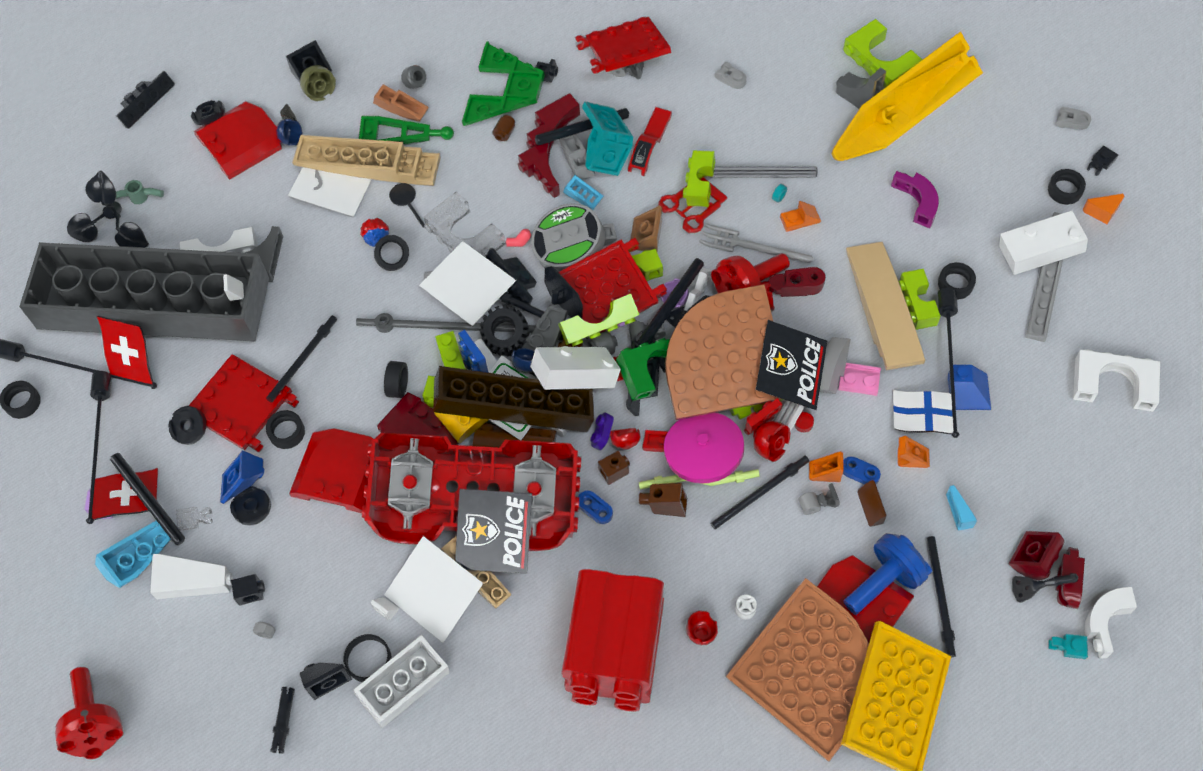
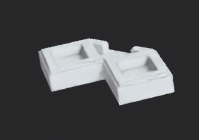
(700, 287)

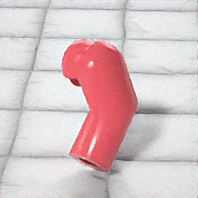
(521, 239)

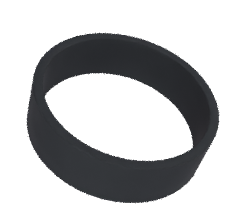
(353, 643)

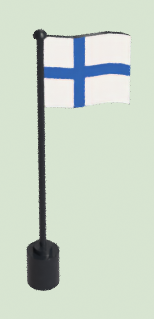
(929, 409)

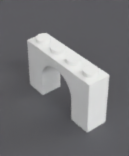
(1141, 372)

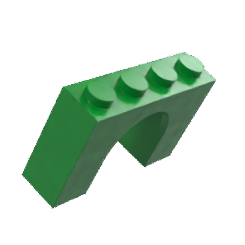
(634, 367)

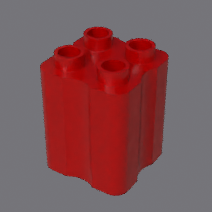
(613, 638)

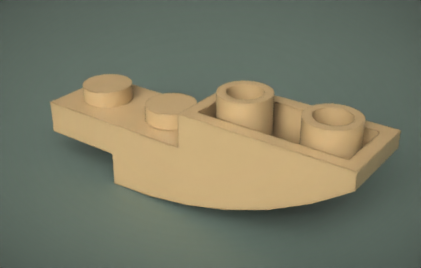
(492, 588)

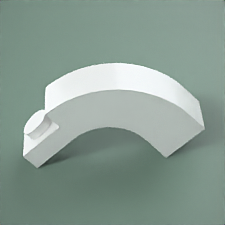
(1113, 603)

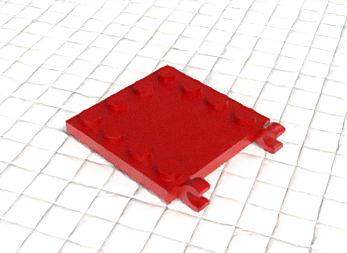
(624, 44)
(608, 277)
(237, 402)

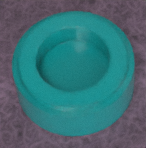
(779, 193)

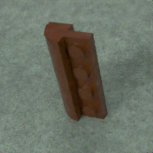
(493, 436)

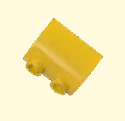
(460, 426)

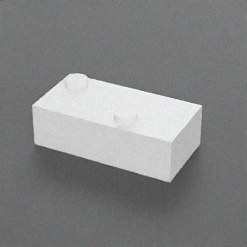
(1043, 242)
(575, 367)
(401, 681)

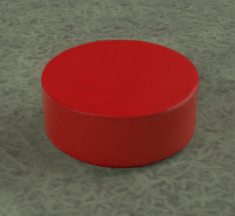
(804, 422)

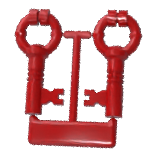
(699, 218)

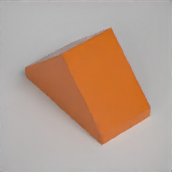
(1103, 207)
(827, 468)

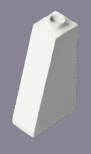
(184, 577)

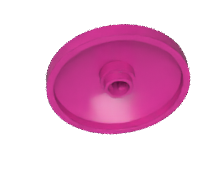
(704, 448)

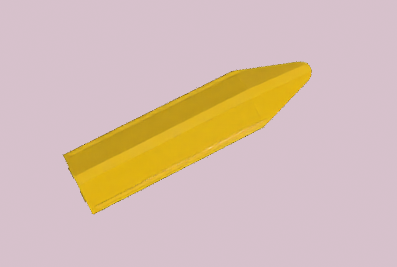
(909, 99)

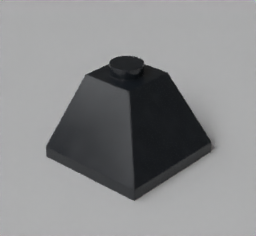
(323, 678)

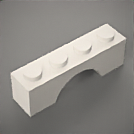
(240, 241)

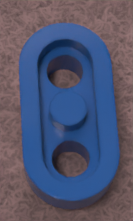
(859, 472)
(596, 507)

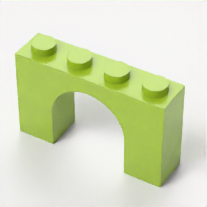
(862, 41)

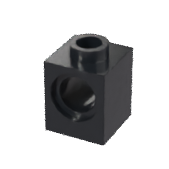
(247, 589)

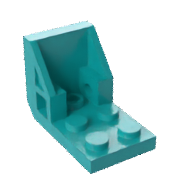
(608, 141)

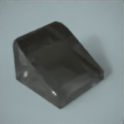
(286, 113)

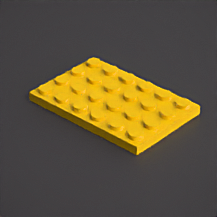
(896, 699)

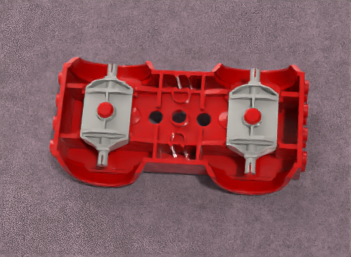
(411, 473)

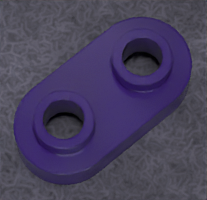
(602, 431)

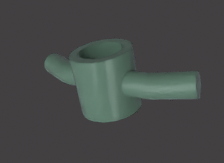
(137, 193)

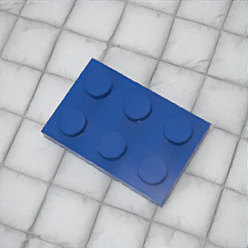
(472, 355)

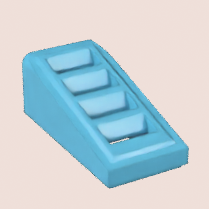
(576, 181)
(961, 512)

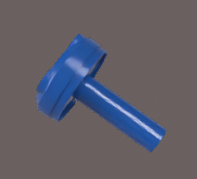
(899, 562)

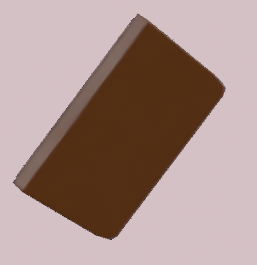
(872, 504)

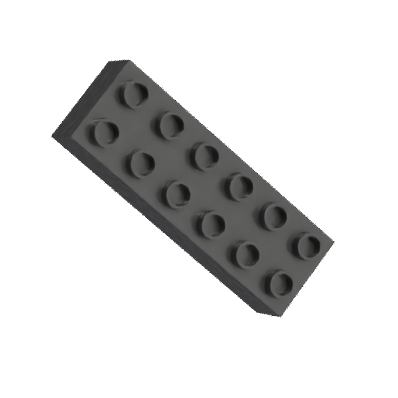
(148, 287)

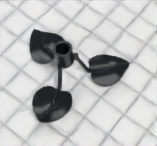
(83, 229)

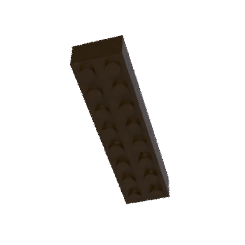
(511, 399)

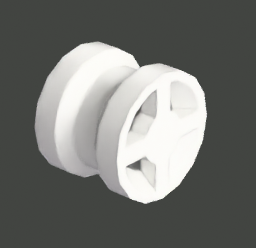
(745, 602)

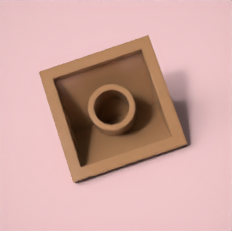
(647, 229)

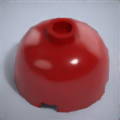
(770, 440)

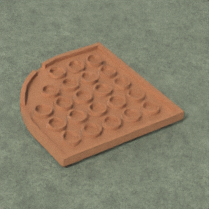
(718, 353)
(806, 668)

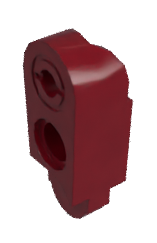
(809, 282)
(1071, 593)

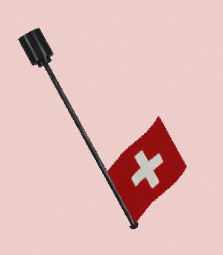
(123, 350)
(112, 493)

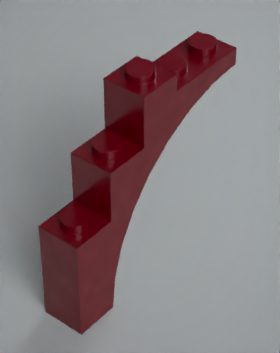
(536, 159)

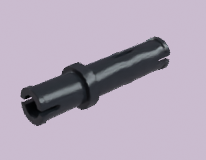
(282, 721)

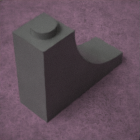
(858, 89)
(270, 250)

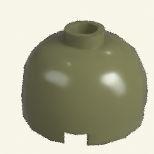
(317, 82)

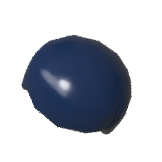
(289, 132)
(522, 359)

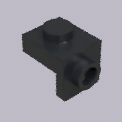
(550, 70)

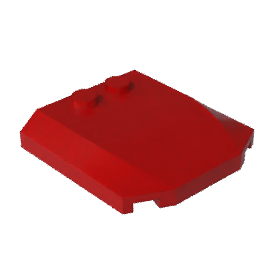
(240, 138)
(334, 469)
(848, 576)

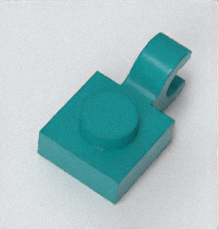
(1072, 645)

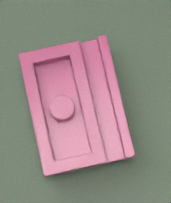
(860, 379)

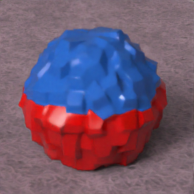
(373, 230)

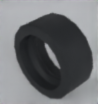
(1064, 197)
(377, 252)
(962, 269)
(395, 379)
(15, 388)
(275, 420)

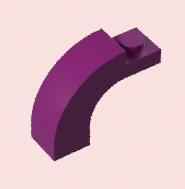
(923, 192)

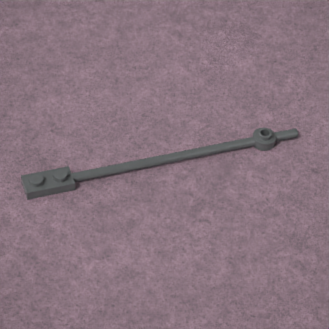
(387, 326)

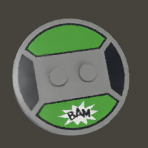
(567, 236)

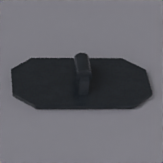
(562, 293)

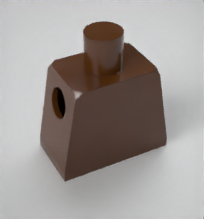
(666, 499)

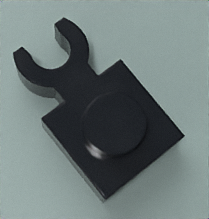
(1102, 159)

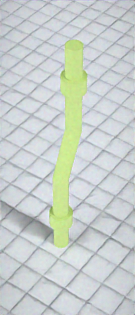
(738, 476)

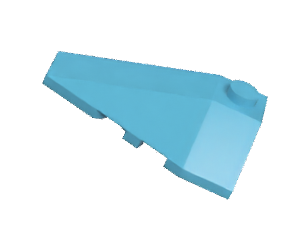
(131, 555)

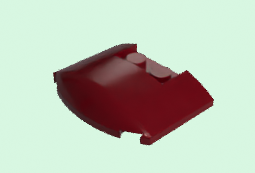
(413, 417)

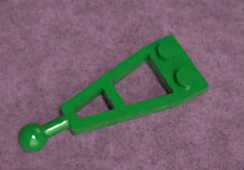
(370, 125)

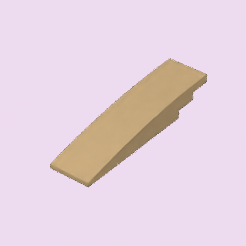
(367, 159)
(885, 306)

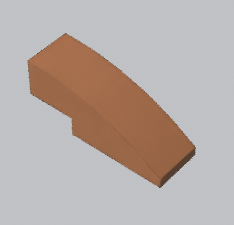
(399, 103)

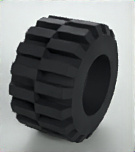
(500, 316)

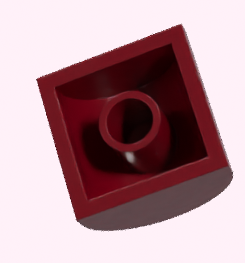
(1037, 554)

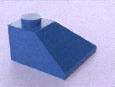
(970, 388)
(240, 475)

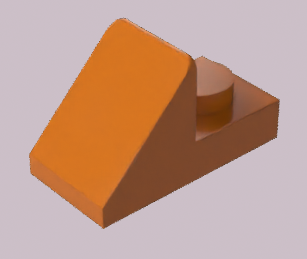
(801, 217)
(912, 454)

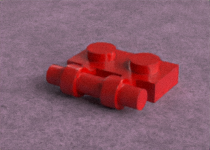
(767, 414)

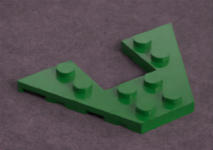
(520, 91)

